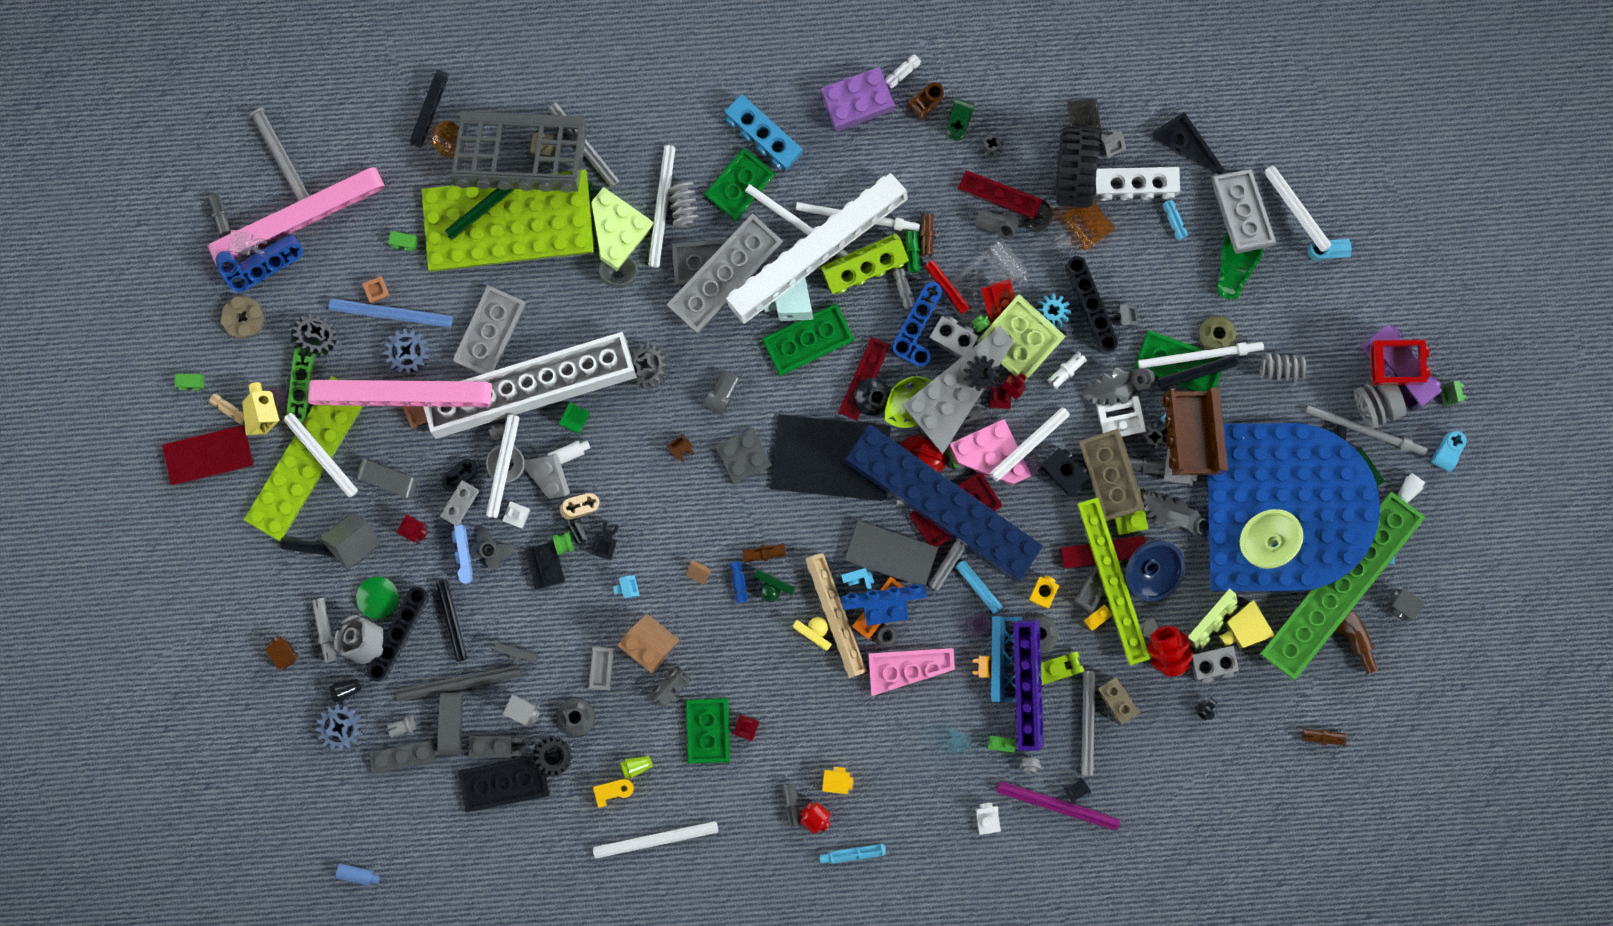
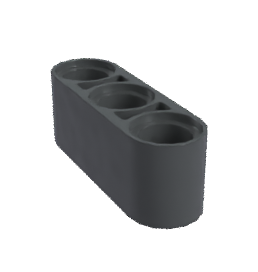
(386, 479)
(450, 723)

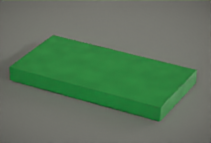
(808, 339)
(1158, 345)

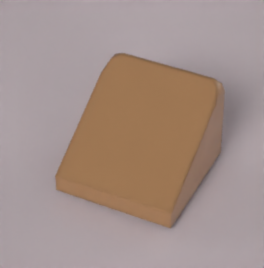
(698, 572)

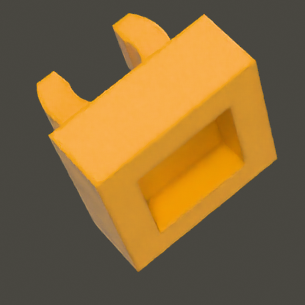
(985, 666)

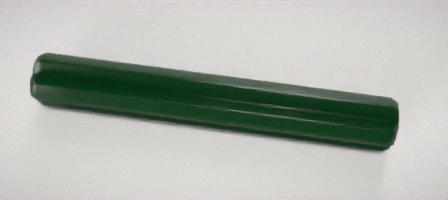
(476, 212)

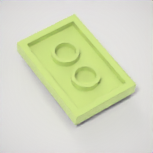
(1213, 620)

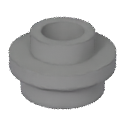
(1030, 765)

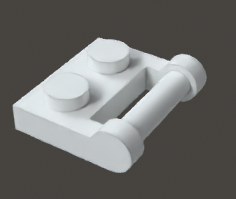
(1128, 423)

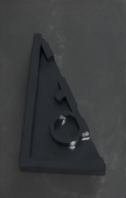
(1184, 138)

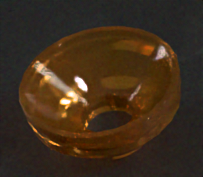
(448, 133)

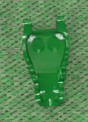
(1235, 269)

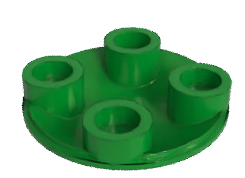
(377, 597)

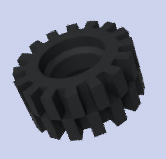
(564, 756)

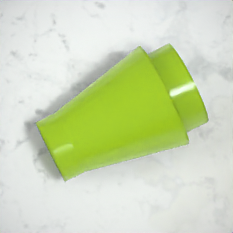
(634, 766)

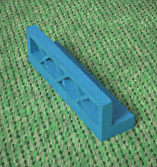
(998, 658)

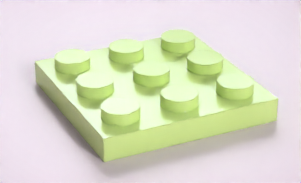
(1032, 337)

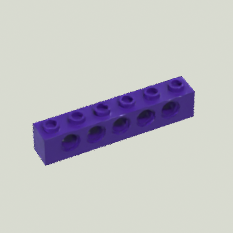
(1028, 685)

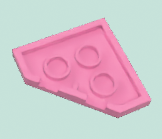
(987, 449)

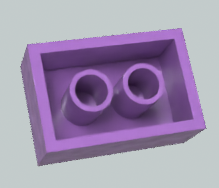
(857, 99)

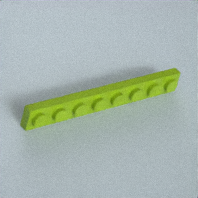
(1113, 581)

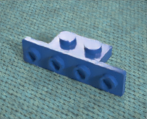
(886, 604)

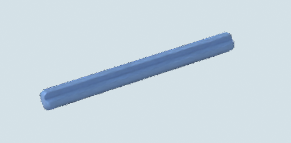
(390, 313)

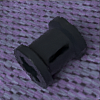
(1077, 790)

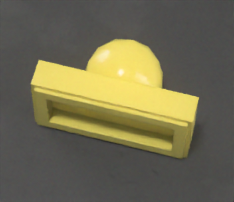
(815, 631)

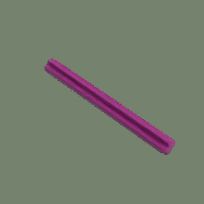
(1058, 806)

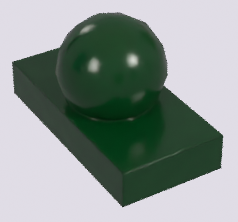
(772, 586)

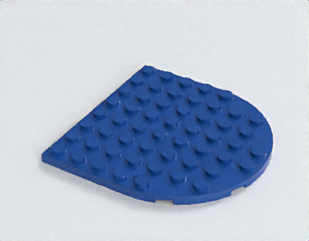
(1298, 472)

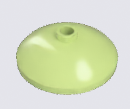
(1267, 530)

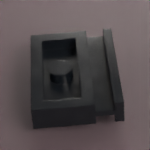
(545, 565)

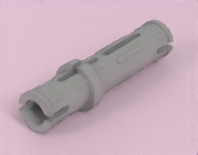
(324, 630)

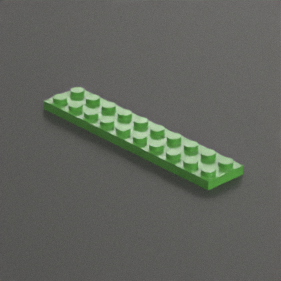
(1329, 605)

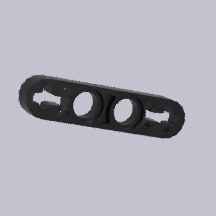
(429, 108)

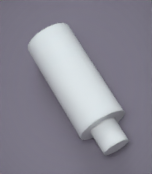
(571, 451)

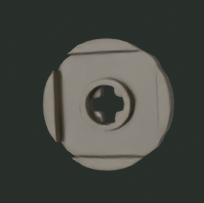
(230, 319)

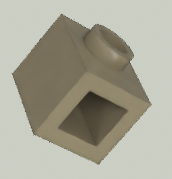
(546, 150)

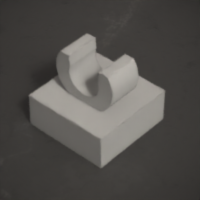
(1113, 143)

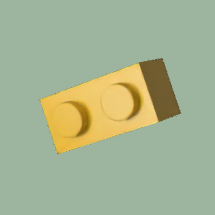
(1097, 617)

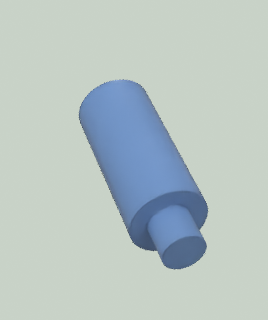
(356, 875)

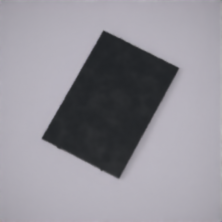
(812, 455)

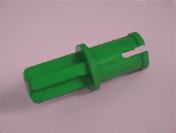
(912, 251)

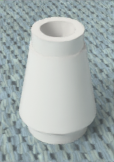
(1410, 488)

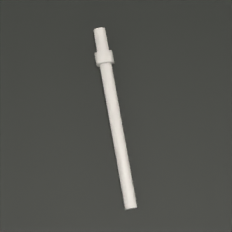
(784, 213)
(897, 224)
(1240, 349)

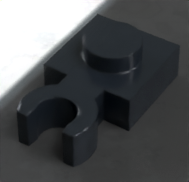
(604, 545)

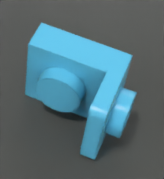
(854, 578)

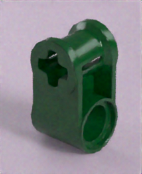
(959, 116)

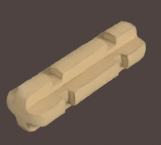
(227, 408)

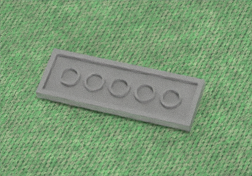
(725, 271)

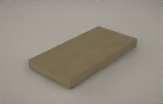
(1111, 474)

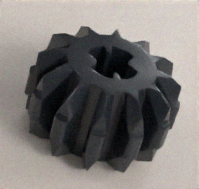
(988, 371)

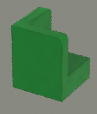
(574, 418)

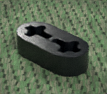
(455, 471)

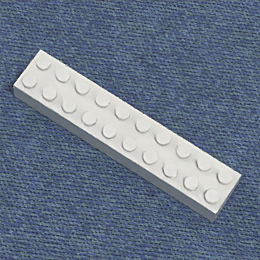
(540, 383)

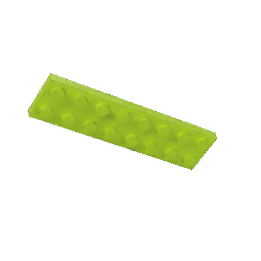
(299, 470)

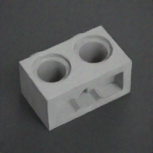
(950, 342)
(1213, 659)
(521, 710)

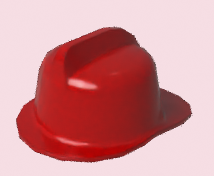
(925, 451)

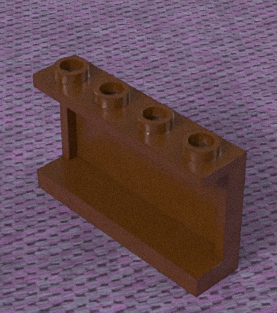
(1195, 432)

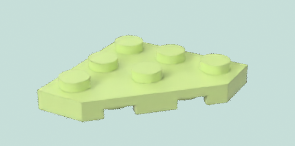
(617, 228)

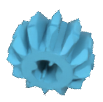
(1054, 304)

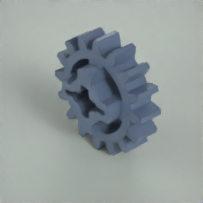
(401, 357)
(344, 735)

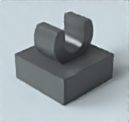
(1128, 315)

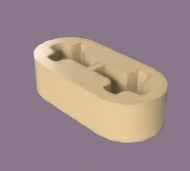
(580, 510)

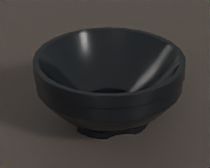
(863, 395)

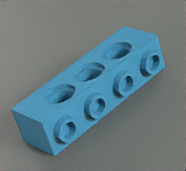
(743, 107)

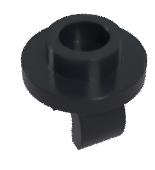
(1205, 710)

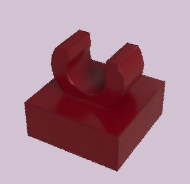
(1014, 385)
(999, 399)
(746, 727)

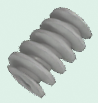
(682, 205)
(1283, 366)

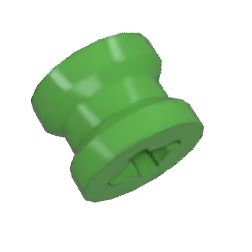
(563, 543)

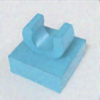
(627, 587)

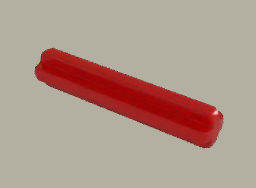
(947, 287)

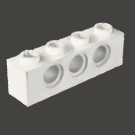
(1167, 175)

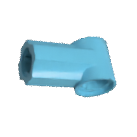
(1338, 249)

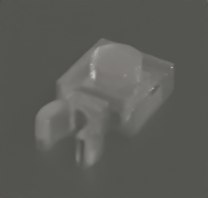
(243, 242)

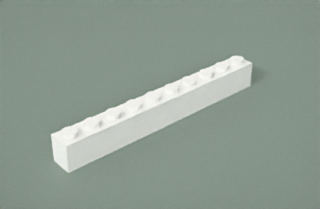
(816, 248)

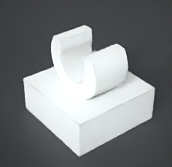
(516, 515)

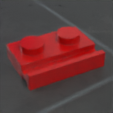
(997, 298)

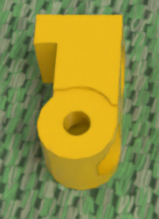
(621, 788)

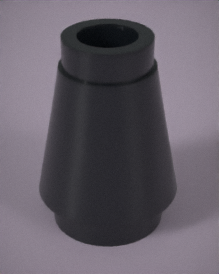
(342, 690)

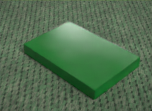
(729, 188)
(707, 731)

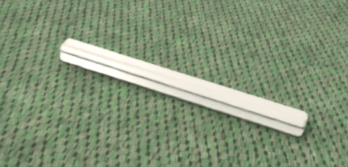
(661, 206)
(655, 839)

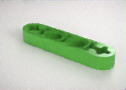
(296, 384)

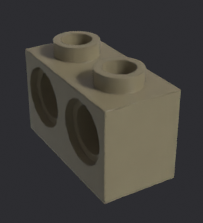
(1117, 700)

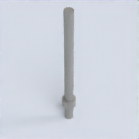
(1404, 444)

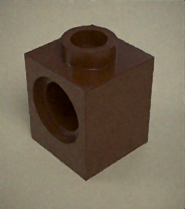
(281, 653)

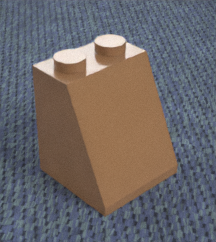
(648, 643)

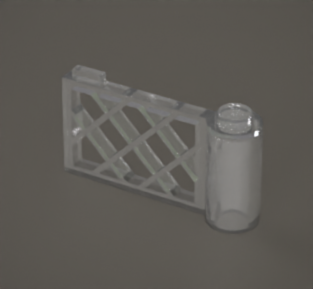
(1004, 263)

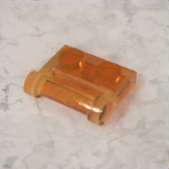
(1094, 221)

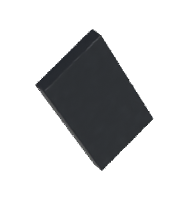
(502, 784)

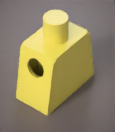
(259, 410)
(1246, 627)

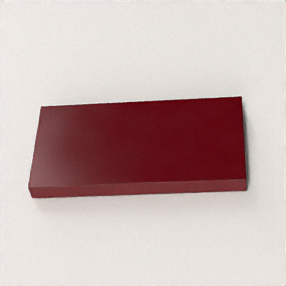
(208, 455)
(975, 486)

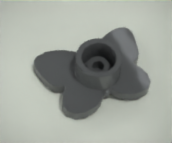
(490, 550)

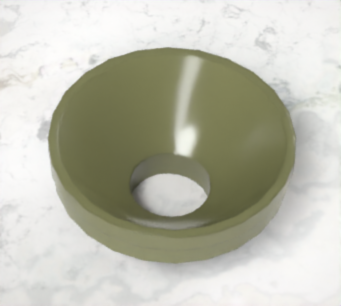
(1206, 335)

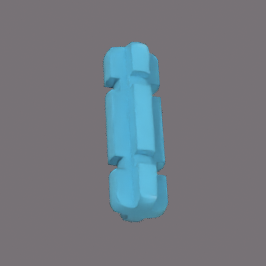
(1174, 220)

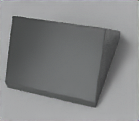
(350, 540)

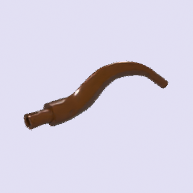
(1359, 640)

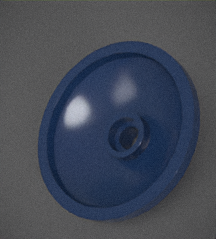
(1161, 577)

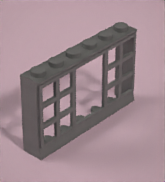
(514, 180)

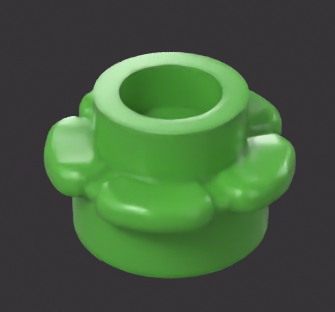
(980, 323)

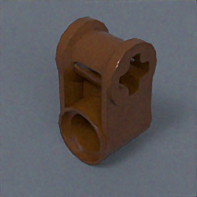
(925, 101)

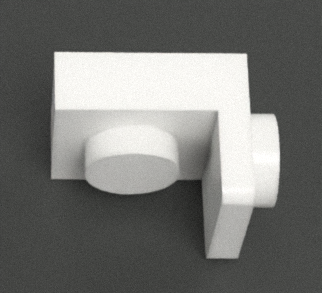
(988, 818)

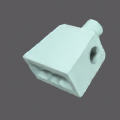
(793, 304)

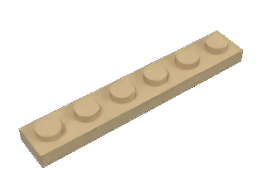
(835, 615)

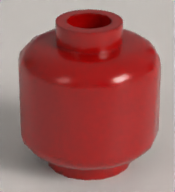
(815, 818)

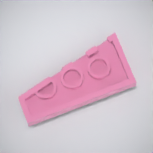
(902, 668)

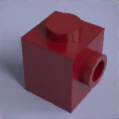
(412, 529)

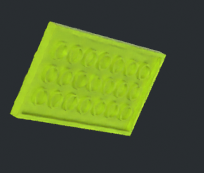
(515, 230)

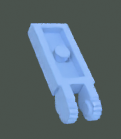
(462, 555)

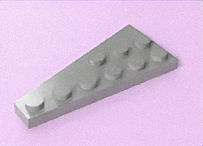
(948, 399)

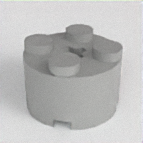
(359, 639)

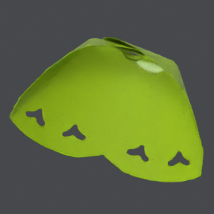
(901, 396)

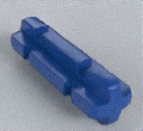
(738, 582)

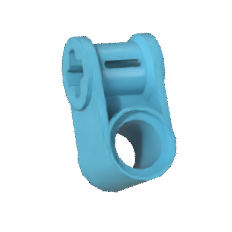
(1448, 454)

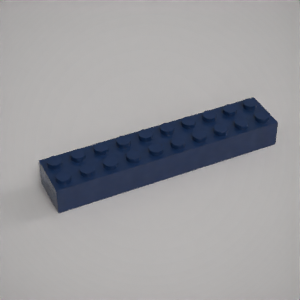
(943, 503)

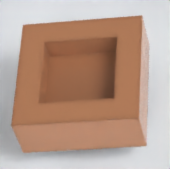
(376, 290)

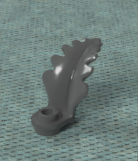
(1118, 385)
(1173, 514)

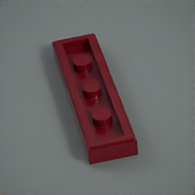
(1000, 194)
(867, 368)
(1082, 554)

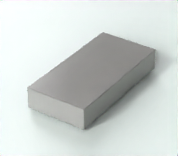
(601, 668)

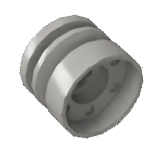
(1378, 402)

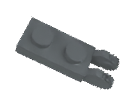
(494, 746)

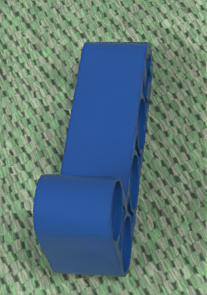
(267, 267)
(920, 321)

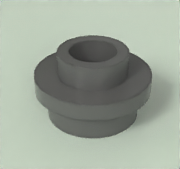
(893, 636)

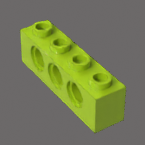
(833, 270)

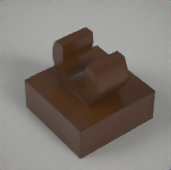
(679, 446)

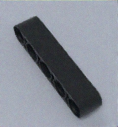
(1093, 295)
(406, 626)

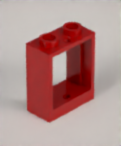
(1377, 362)

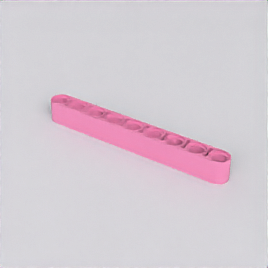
(307, 210)
(400, 393)

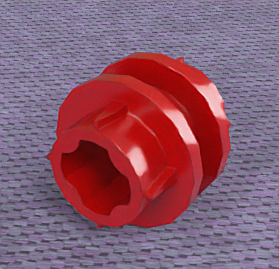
(1169, 651)

